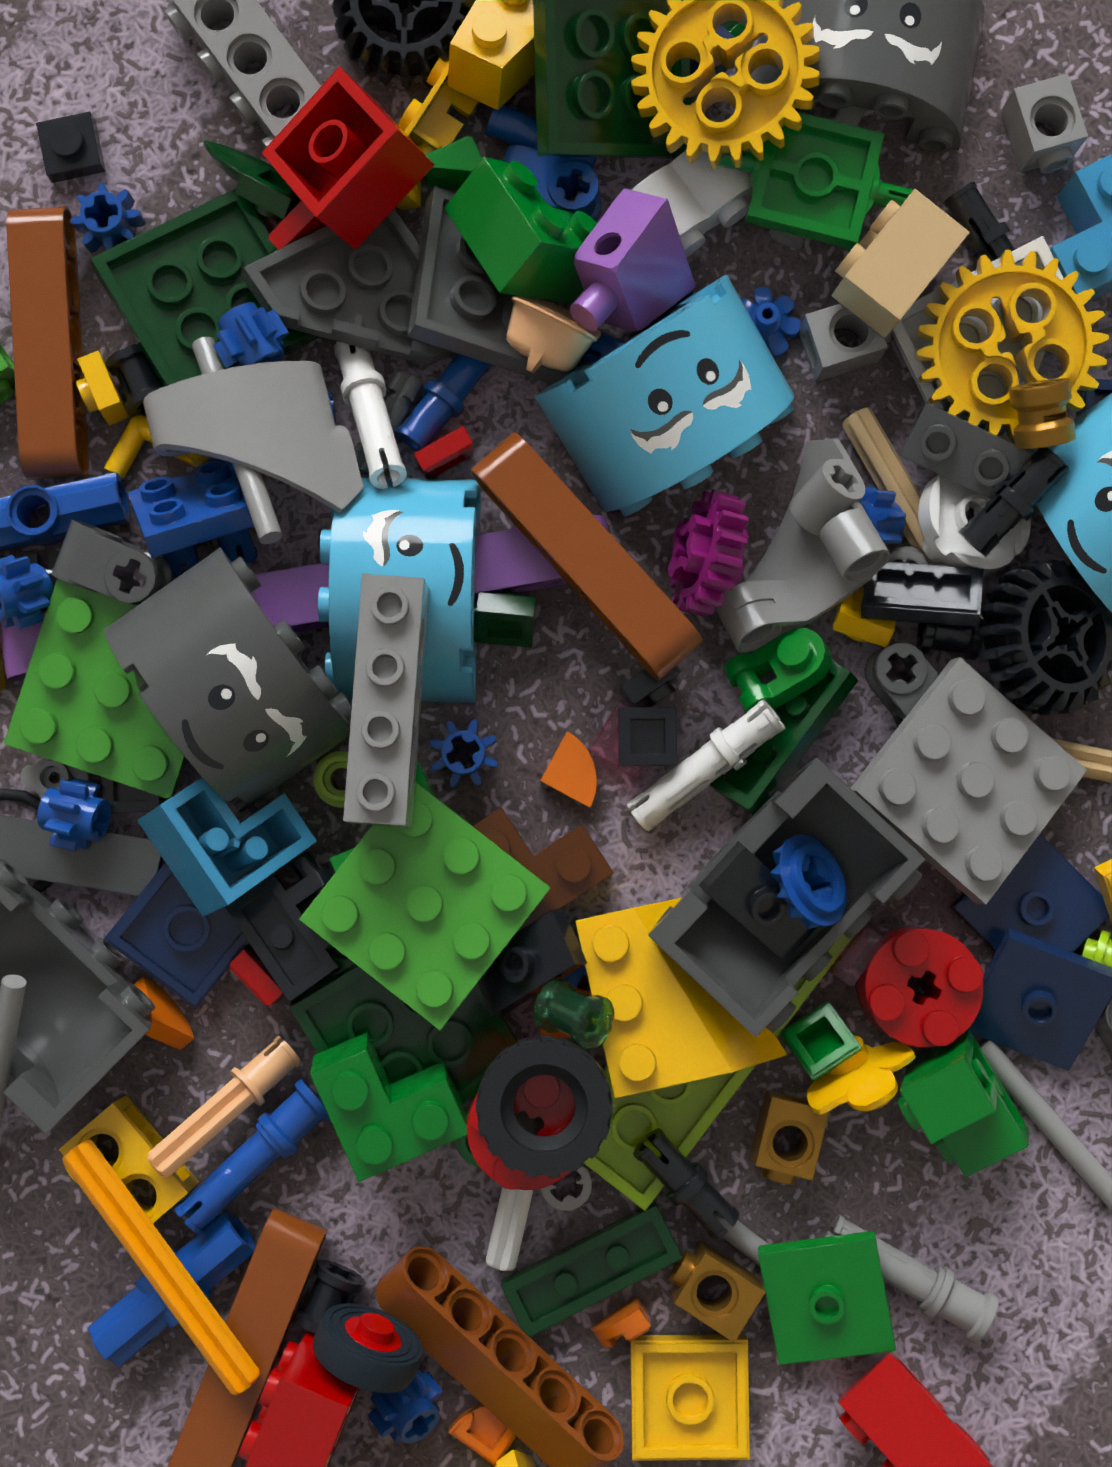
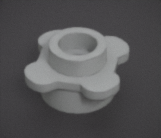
(39, 775)

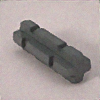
(404, 390)

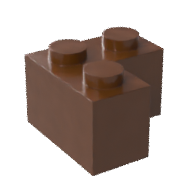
(567, 865)

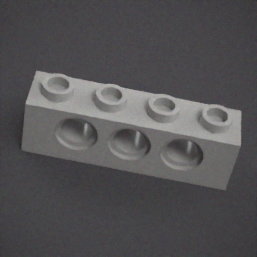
(247, 40)
(386, 700)

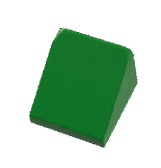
(453, 164)
(820, 1041)

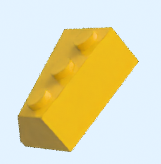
(663, 1019)

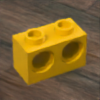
(135, 1140)

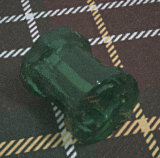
(580, 1016)

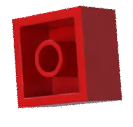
(347, 159)

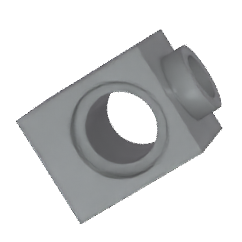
(1050, 103)
(826, 354)

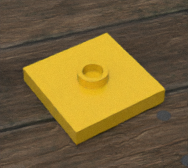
(689, 1398)

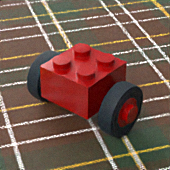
(319, 1382)

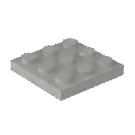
(968, 780)

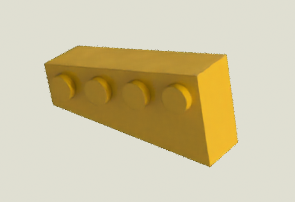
(493, 51)

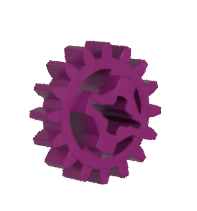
(708, 553)

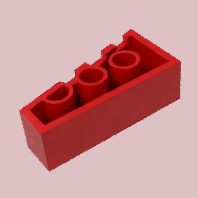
(905, 1420)

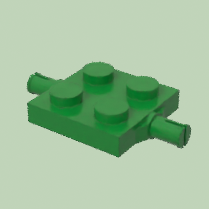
(818, 181)

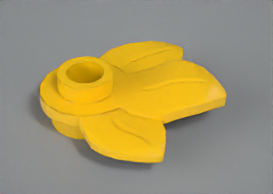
(862, 1080)

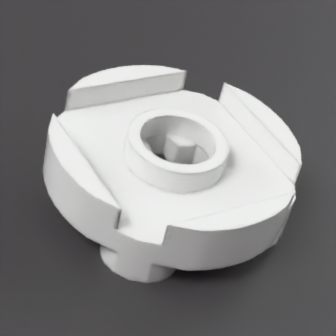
(943, 515)

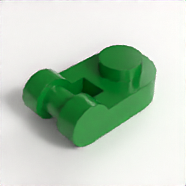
(796, 658)

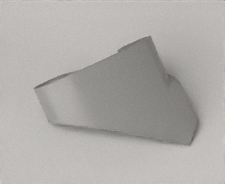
(262, 419)
(816, 556)

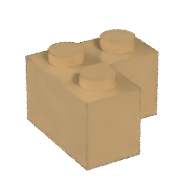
(897, 261)

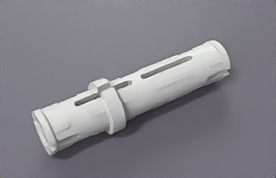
(364, 392)
(716, 757)

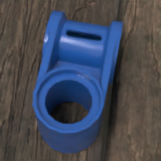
(559, 180)

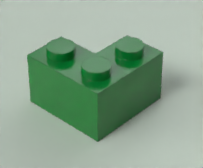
(517, 234)
(962, 1105)
(381, 1120)

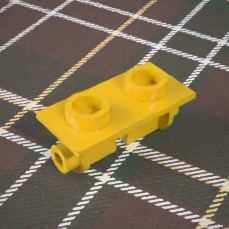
(428, 121)

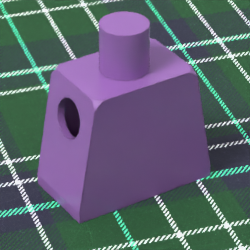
(631, 265)

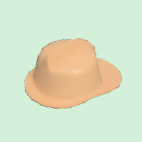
(547, 334)

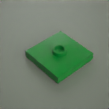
(826, 1298)

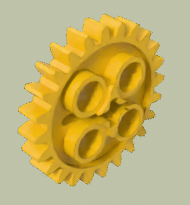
(759, 107)
(1062, 331)

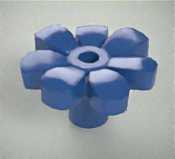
(772, 319)

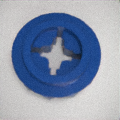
(804, 862)

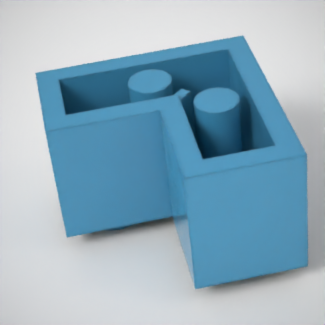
(1089, 209)
(215, 852)

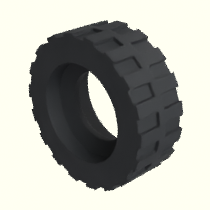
(537, 1153)

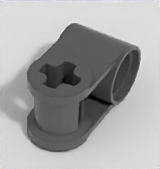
(107, 564)
(899, 695)

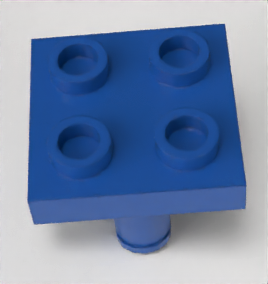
(194, 510)

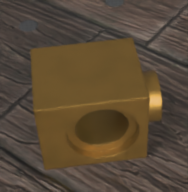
(781, 1111)
(732, 1309)

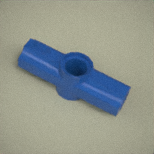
(93, 501)
(143, 1313)

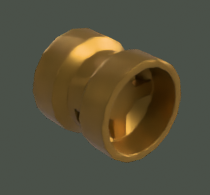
(1042, 413)

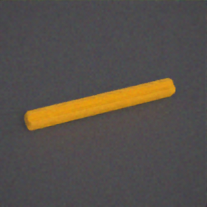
(161, 1267)

